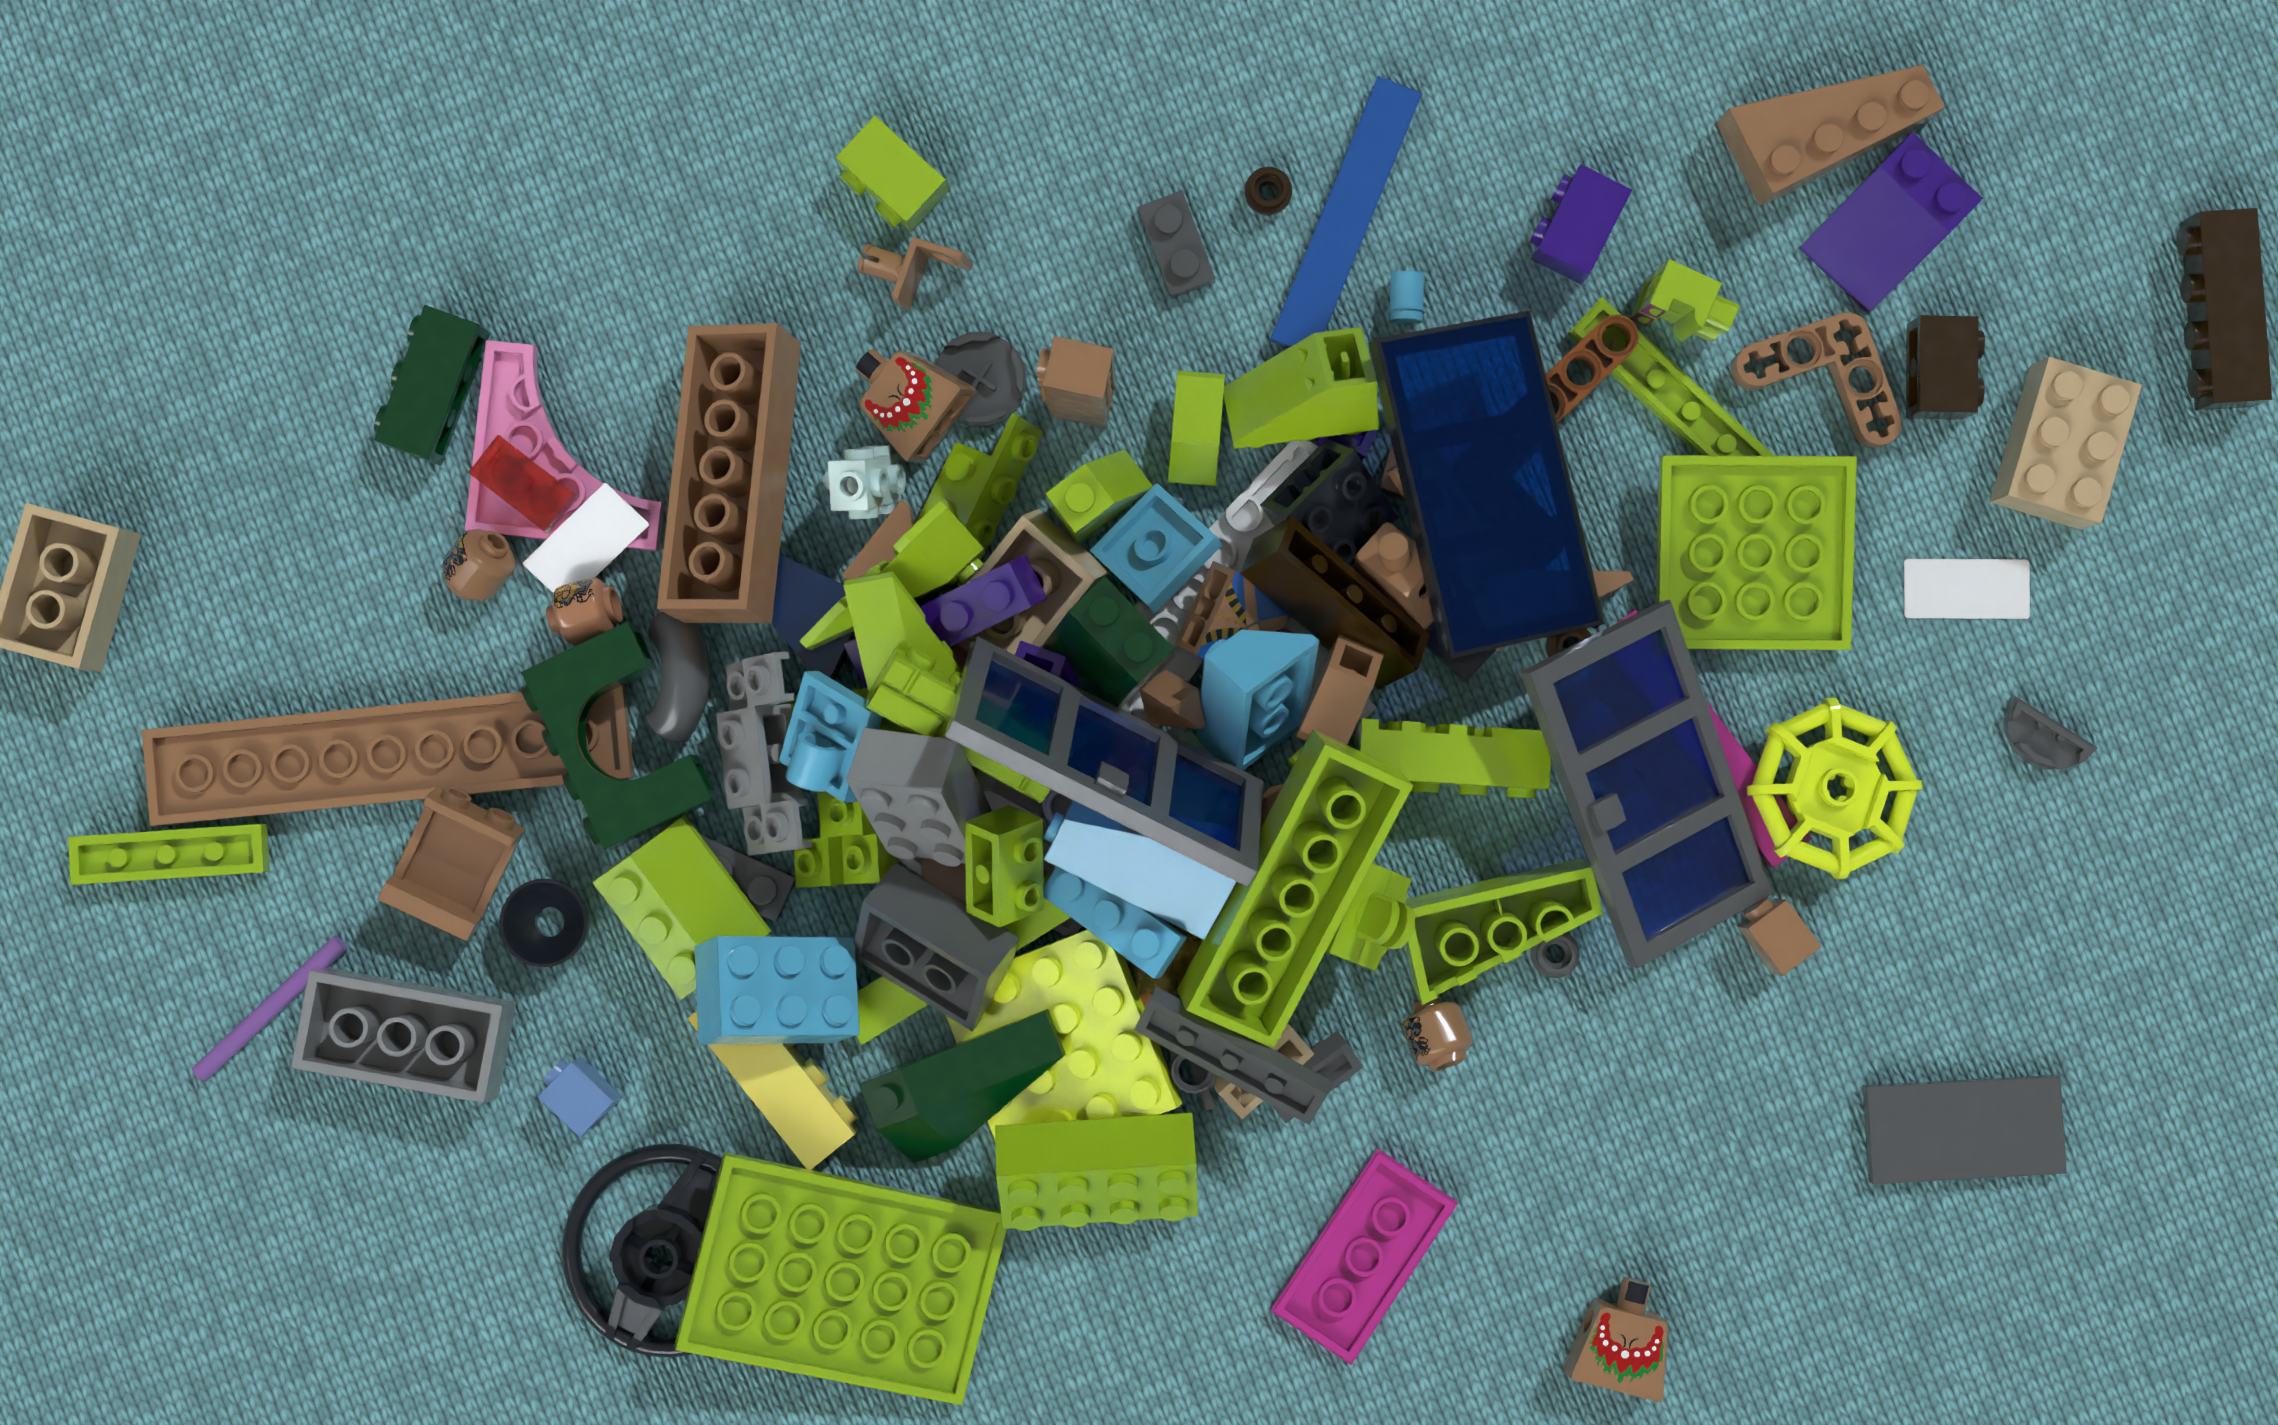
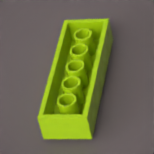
(1307, 874)

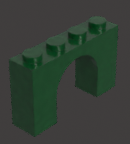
(565, 694)

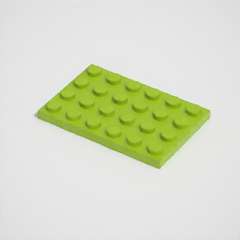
(841, 1279)

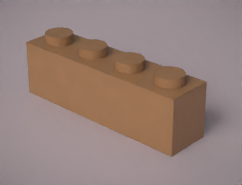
(1077, 381)

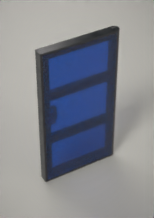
(1486, 484)

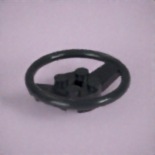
(643, 1285)

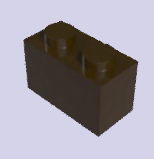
(1943, 367)

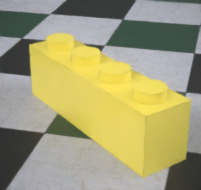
(790, 1096)

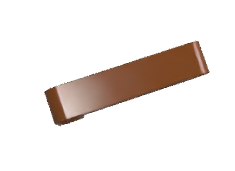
(1597, 357)

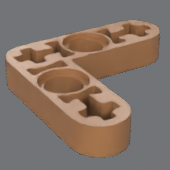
(1829, 352)

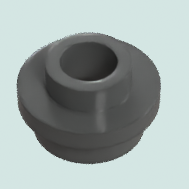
(1565, 965)

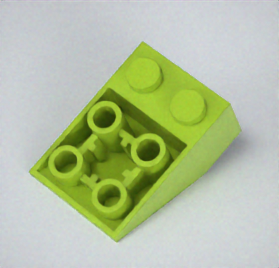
(1306, 392)

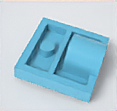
(825, 735)

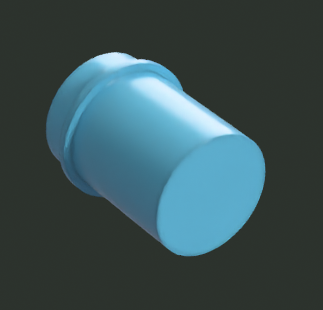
(1406, 298)

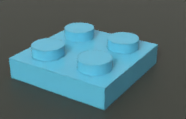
(1156, 547)

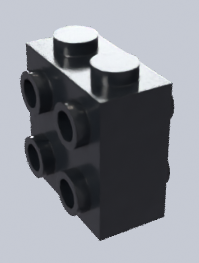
(1332, 499)

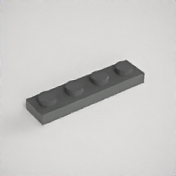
(1234, 1057)

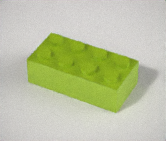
(1096, 1171)

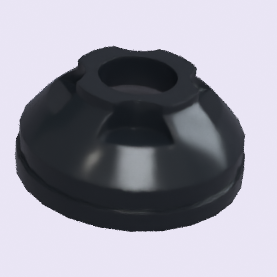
(520, 922)

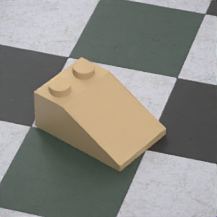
(1062, 569)

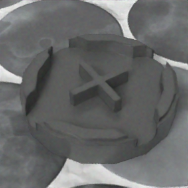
(993, 370)

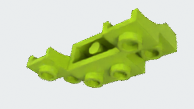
(847, 847)

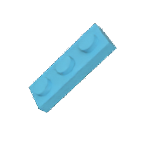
(1123, 926)

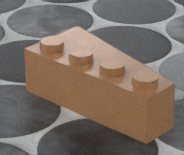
(1815, 131)

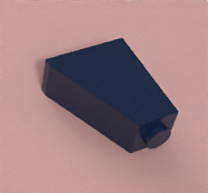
(799, 603)

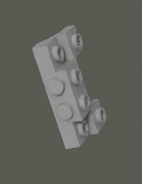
(750, 754)

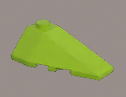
(926, 561)
(890, 618)

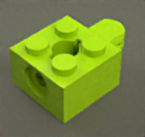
(1375, 919)

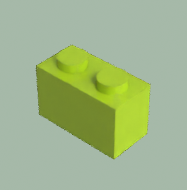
(891, 175)

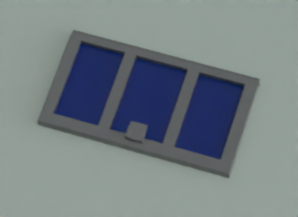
(1108, 760)
(1647, 783)

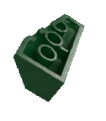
(955, 1090)

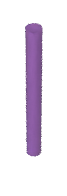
(267, 1009)

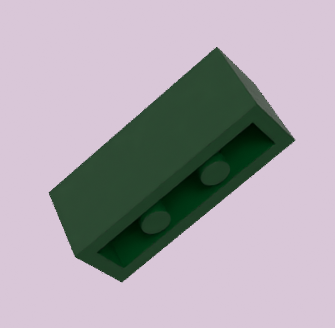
(431, 384)

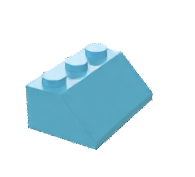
(1255, 692)

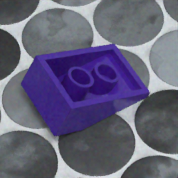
(1890, 222)

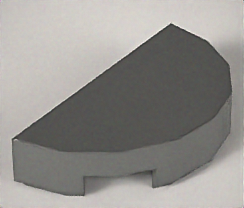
(2041, 739)

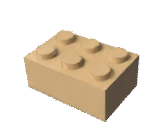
(2066, 443)
(64, 587)

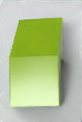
(1196, 428)

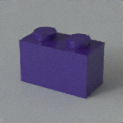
(1580, 223)

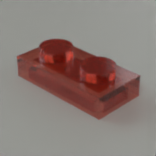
(523, 484)

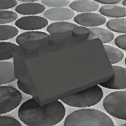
(933, 946)

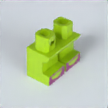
(1685, 300)

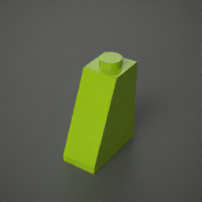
(1097, 494)

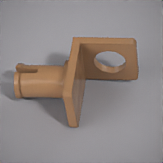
(908, 269)

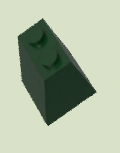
(1110, 644)

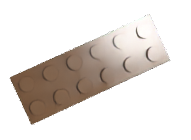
(729, 474)

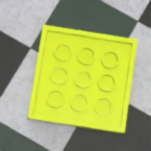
(1095, 1012)

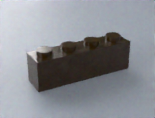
(2224, 309)
(1332, 598)

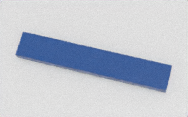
(1347, 212)

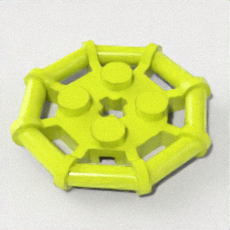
(1811, 799)

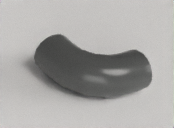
(683, 679)

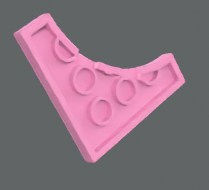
(514, 409)

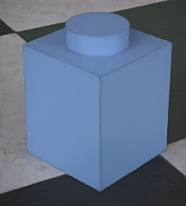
(578, 1095)

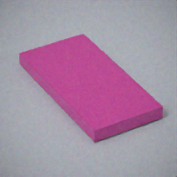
(1363, 1256)

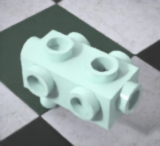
(865, 481)

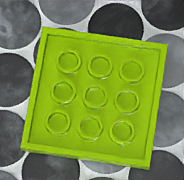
(1758, 550)

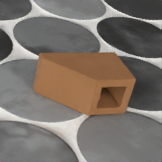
(1341, 690)

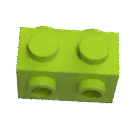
(1004, 865)

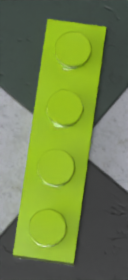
(168, 854)

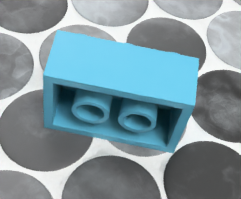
(776, 990)

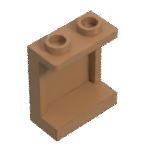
(453, 862)

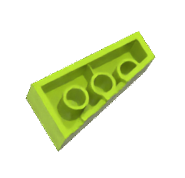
(1459, 756)
(1494, 921)

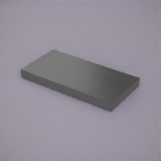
(1964, 1129)

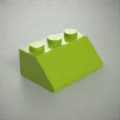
(677, 897)

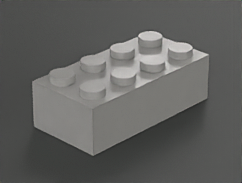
(403, 1034)

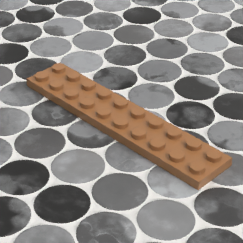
(366, 756)

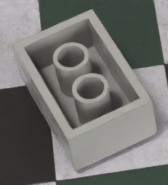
(916, 793)

